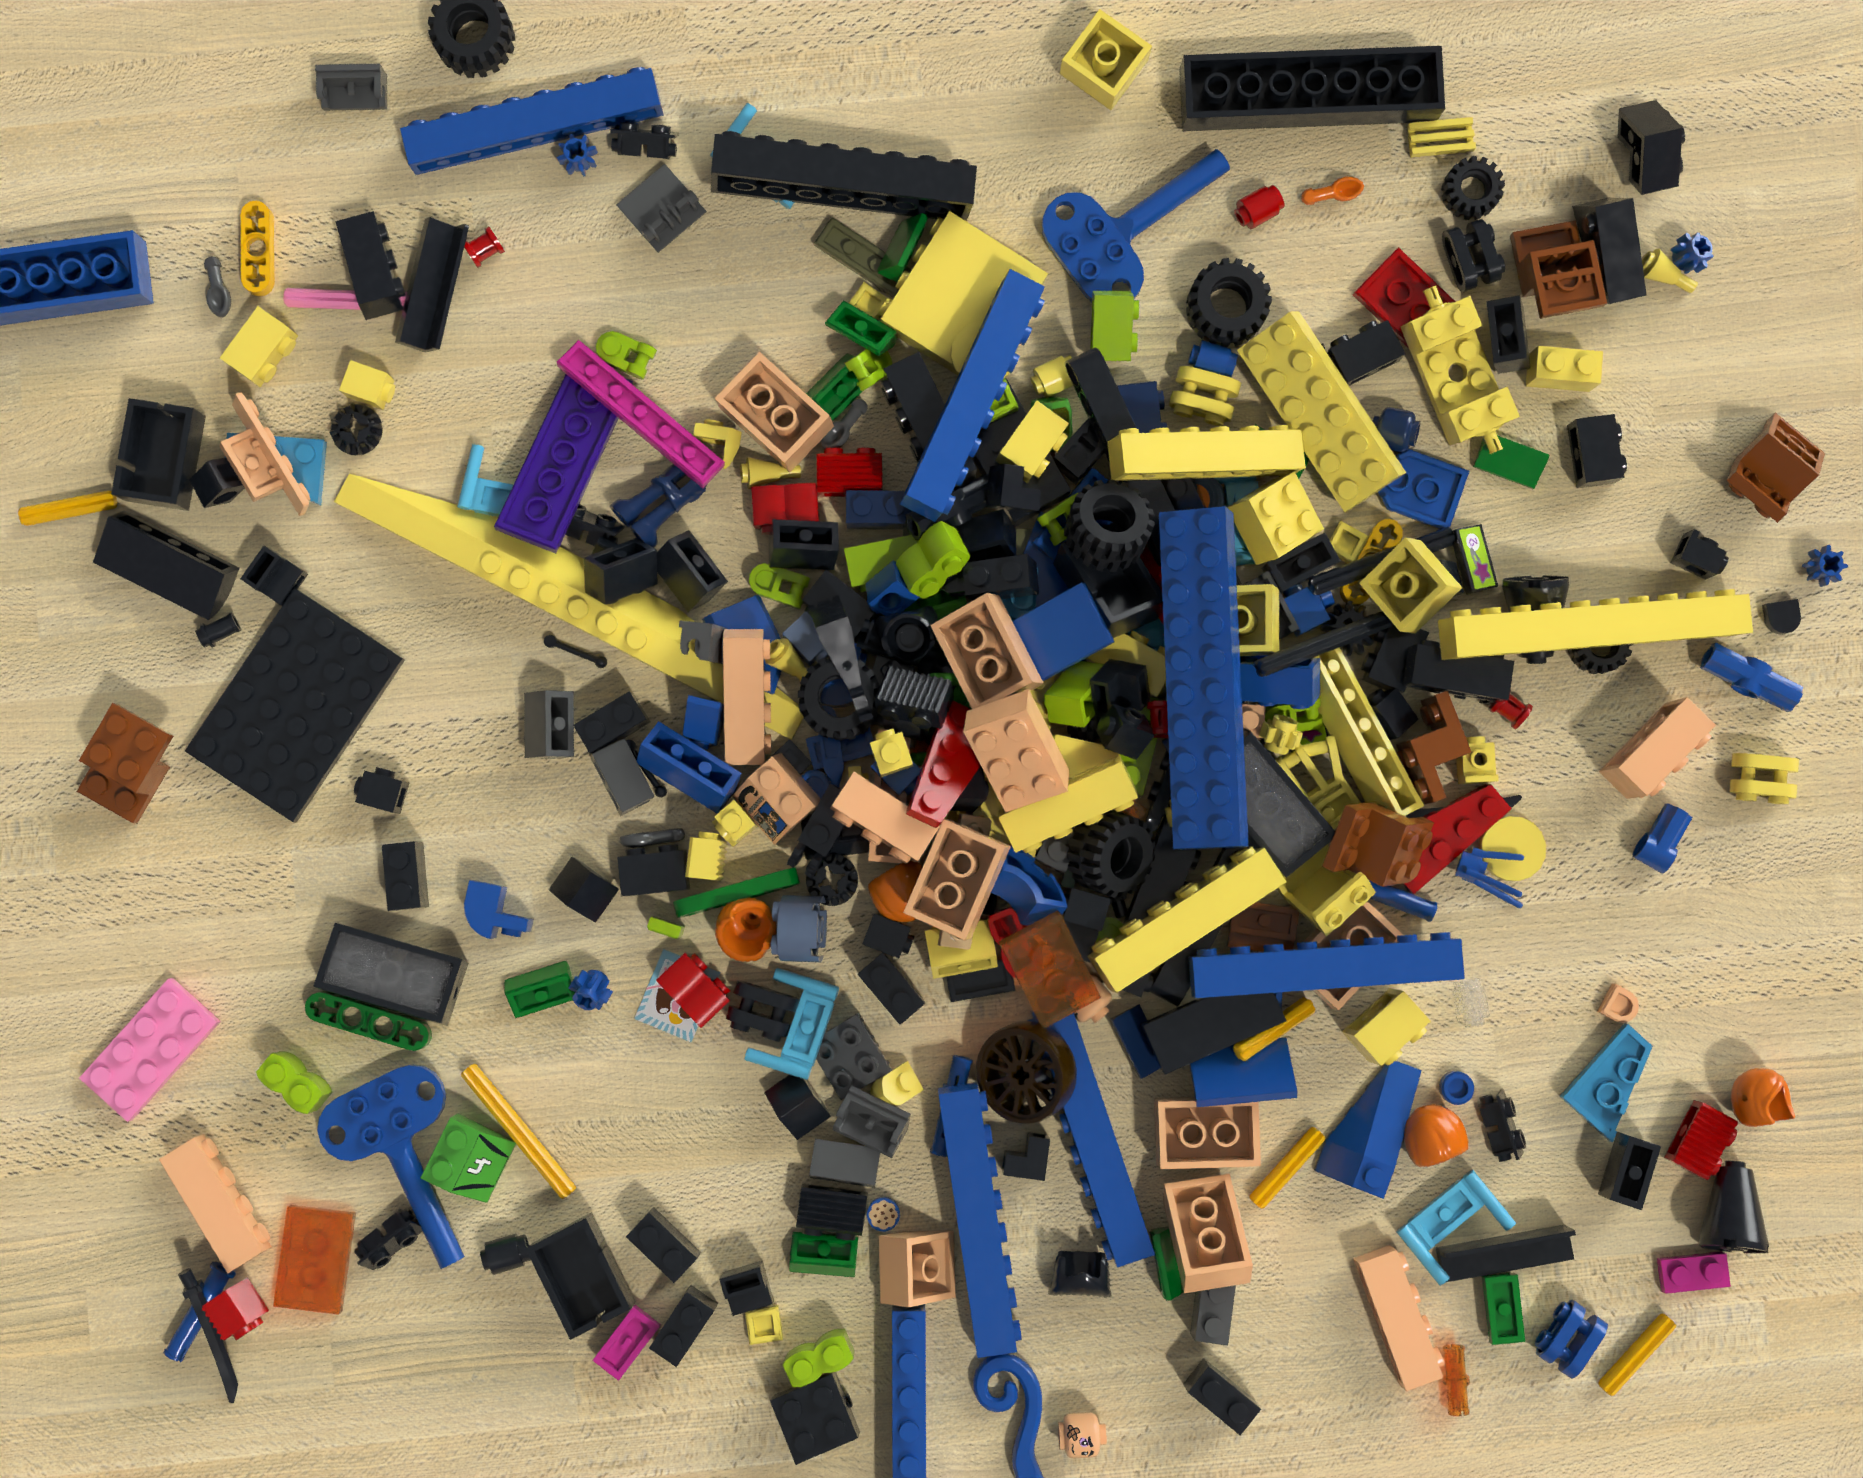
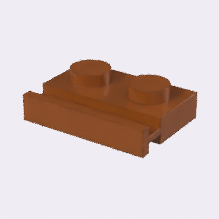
(1263, 925)

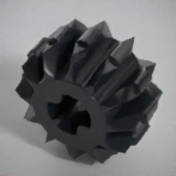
(1348, 616)

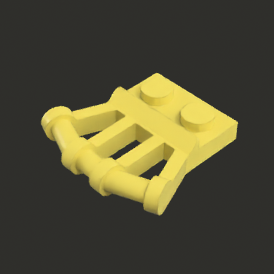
(1330, 795)

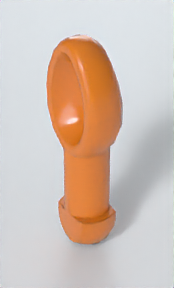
(1341, 190)

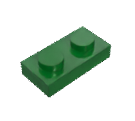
(1503, 1308)

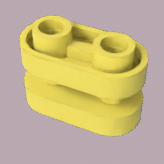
(1214, 410)
(1748, 788)

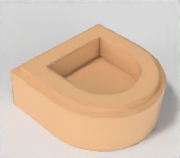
(1619, 1004)

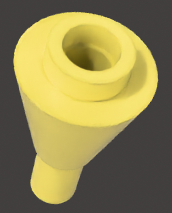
(1661, 269)
(760, 472)
(786, 658)

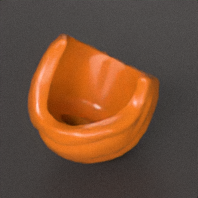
(893, 889)
(741, 939)
(1761, 1098)
(1434, 1135)

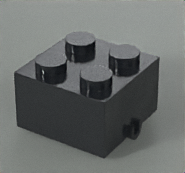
(815, 1417)

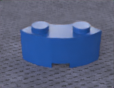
(1028, 888)

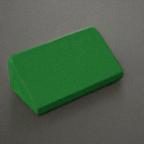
(902, 247)
(862, 328)
(836, 389)
(1512, 462)
(539, 989)
(823, 1255)
(1166, 1263)

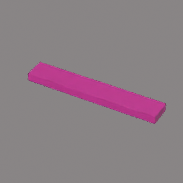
(640, 414)

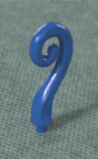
(1023, 1453)

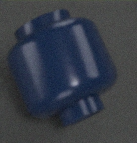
(1398, 428)

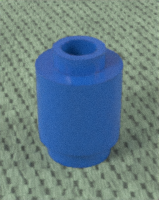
(1213, 358)

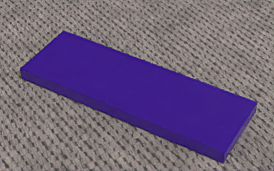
(557, 468)

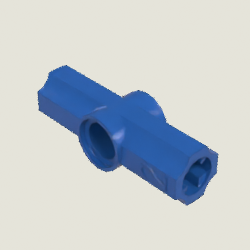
(1751, 677)

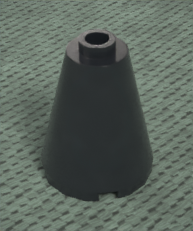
(1534, 592)
(1734, 1213)

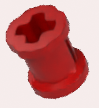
(483, 247)
(1512, 710)
(1158, 718)

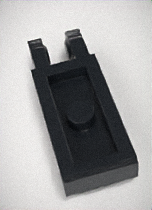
(819, 833)

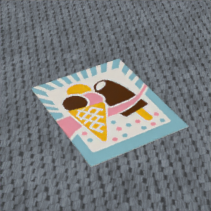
(660, 1009)

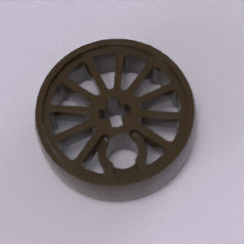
(1026, 1072)

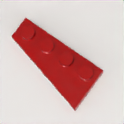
(945, 770)
(1456, 829)

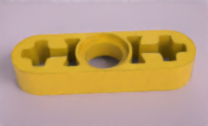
(266, 225)
(1374, 537)

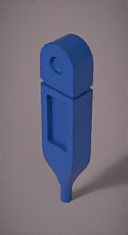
(832, 754)

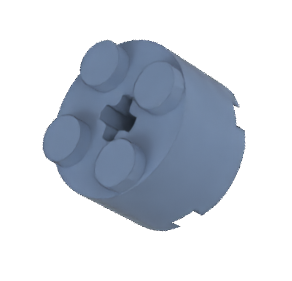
(799, 928)

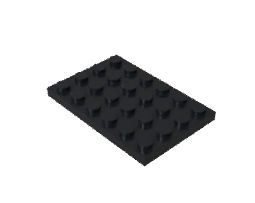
(294, 705)

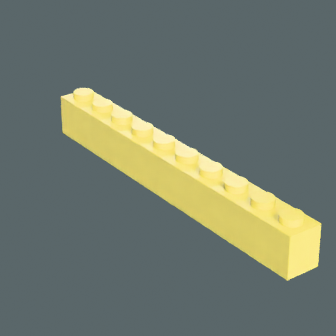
(1594, 626)

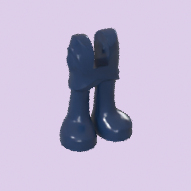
(645, 528)

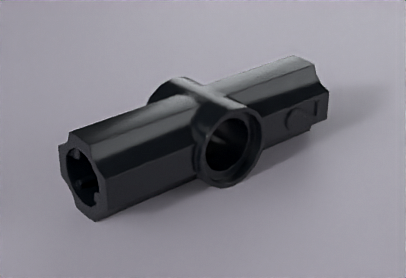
(969, 499)

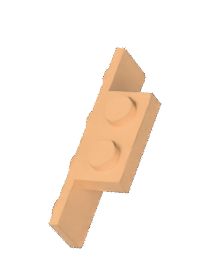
(258, 460)

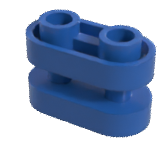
(1552, 1342)

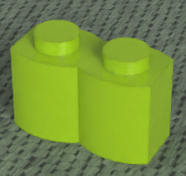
(932, 560)
(288, 1075)
(827, 1355)

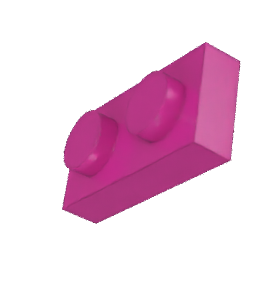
(1693, 1272)
(626, 1342)

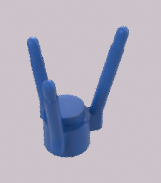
(1472, 869)

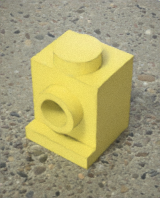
(1468, 771)
(734, 823)

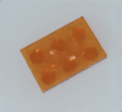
(1050, 969)
(314, 1259)

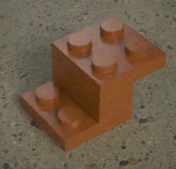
(1558, 269)
(1775, 468)
(1433, 748)
(124, 763)
(1378, 844)

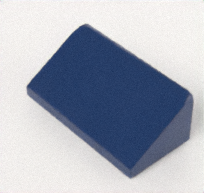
(1134, 1040)

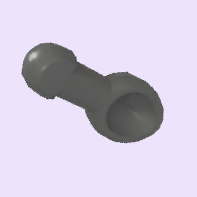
(218, 295)
(840, 432)
(651, 838)

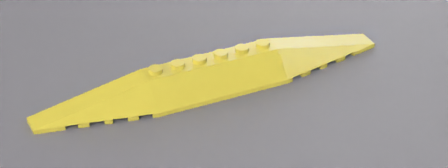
(552, 582)

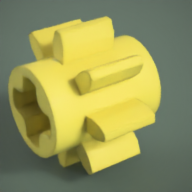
(1280, 734)

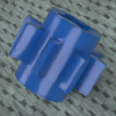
(579, 163)
(1692, 252)
(1819, 559)
(590, 989)

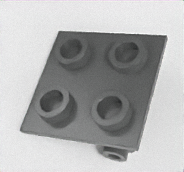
(661, 208)
(851, 1056)

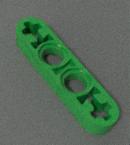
(745, 889)
(369, 1017)

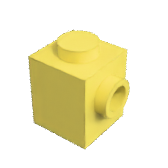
(891, 752)

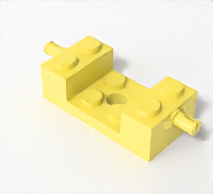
(1446, 338)

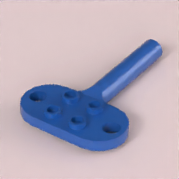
(1098, 247)
(383, 1120)

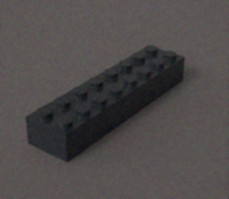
(1311, 88)
(841, 177)

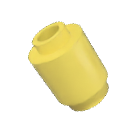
(1051, 377)

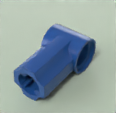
(1659, 845)

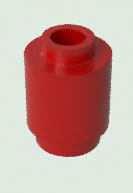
(1259, 206)

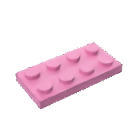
(149, 1049)

